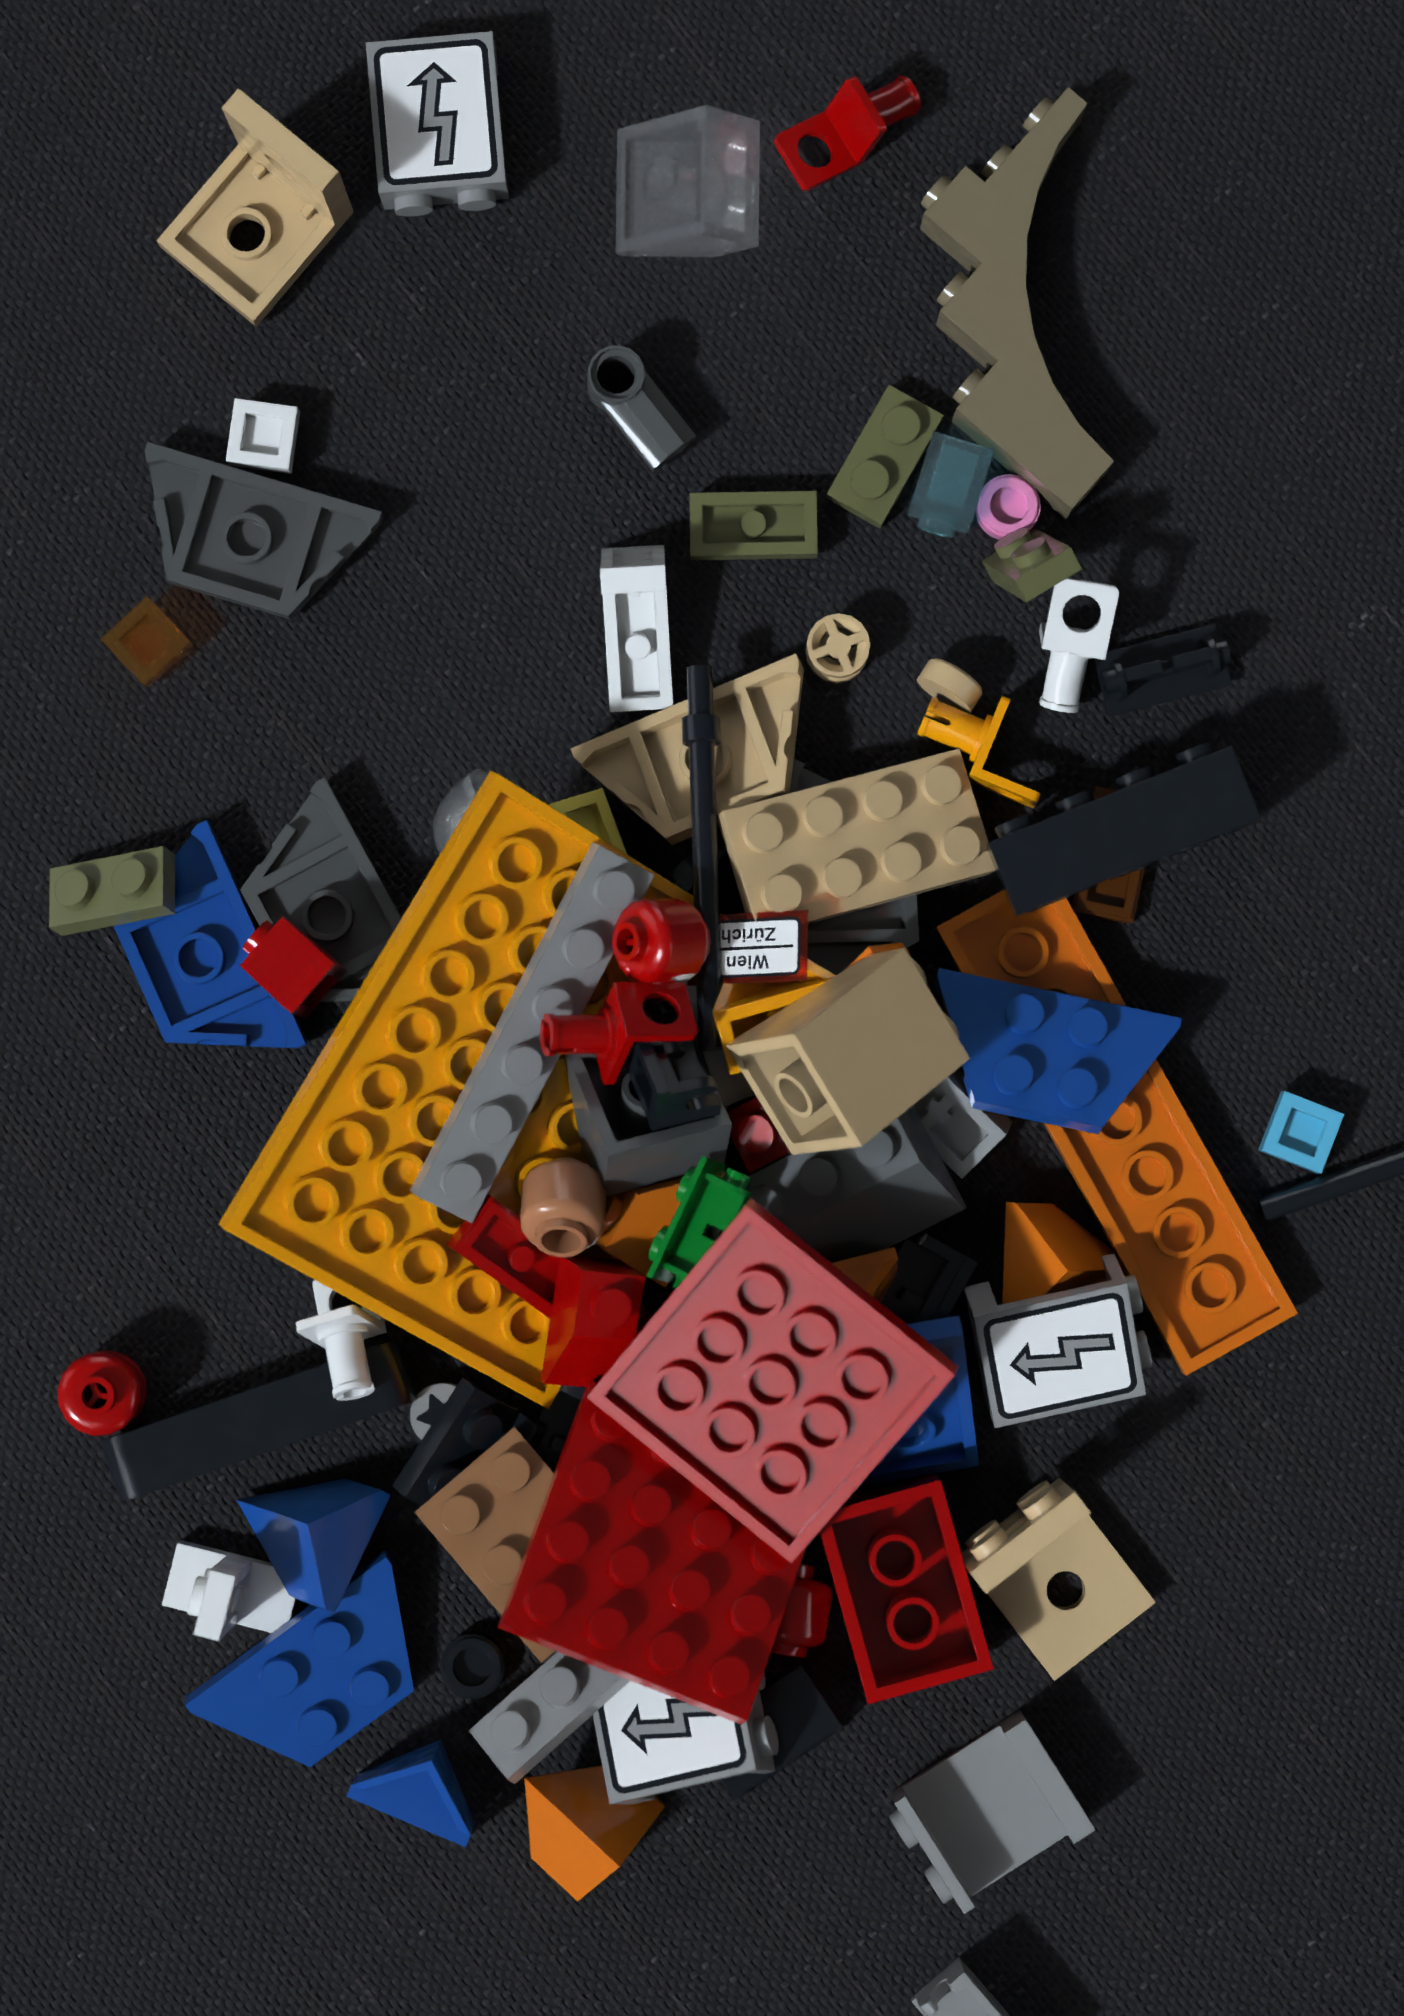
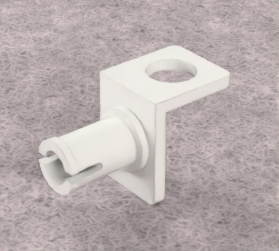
(1074, 646)
(343, 1337)

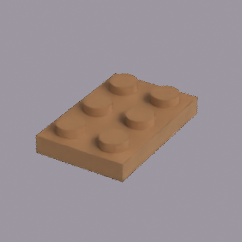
(489, 1517)

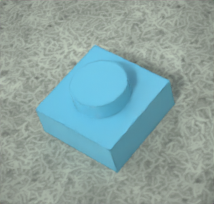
(1301, 1132)

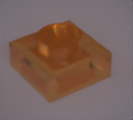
(147, 642)

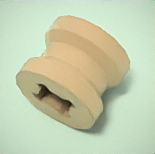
(843, 633)

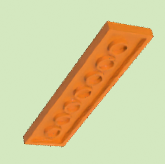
(1148, 1165)

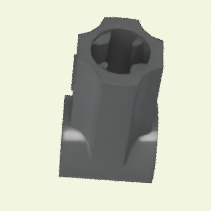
(641, 411)

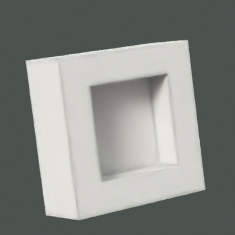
(262, 436)

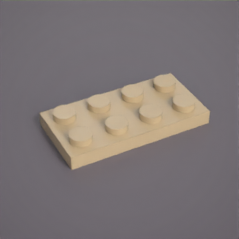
(858, 840)

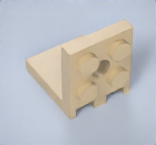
(267, 181)
(1034, 1544)

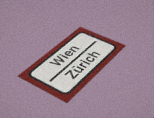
(764, 949)

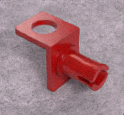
(848, 127)
(619, 1025)

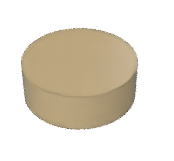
(950, 684)

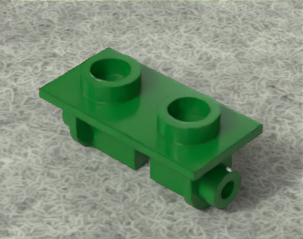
(703, 1202)

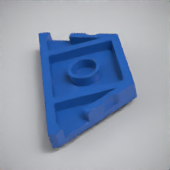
(194, 959)
(1050, 1051)
(317, 1673)

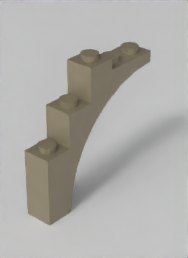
(990, 316)

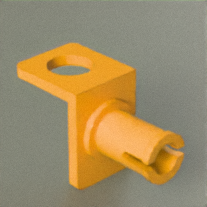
(975, 738)

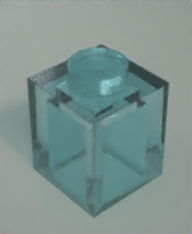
(949, 485)

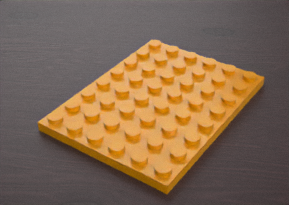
(346, 1152)

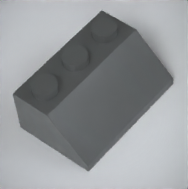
(863, 1195)

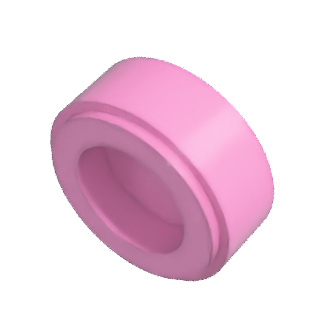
(1007, 506)

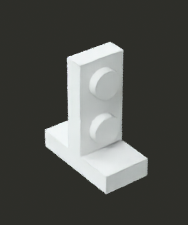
(636, 628)
(226, 1591)

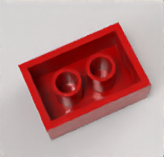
(904, 1589)

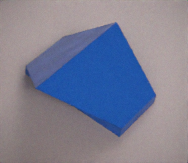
(316, 1535)
(419, 1791)

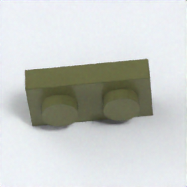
(884, 456)
(753, 525)
(1030, 563)
(112, 891)

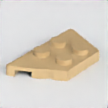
(754, 762)

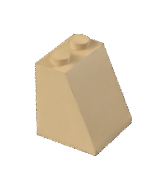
(850, 1054)

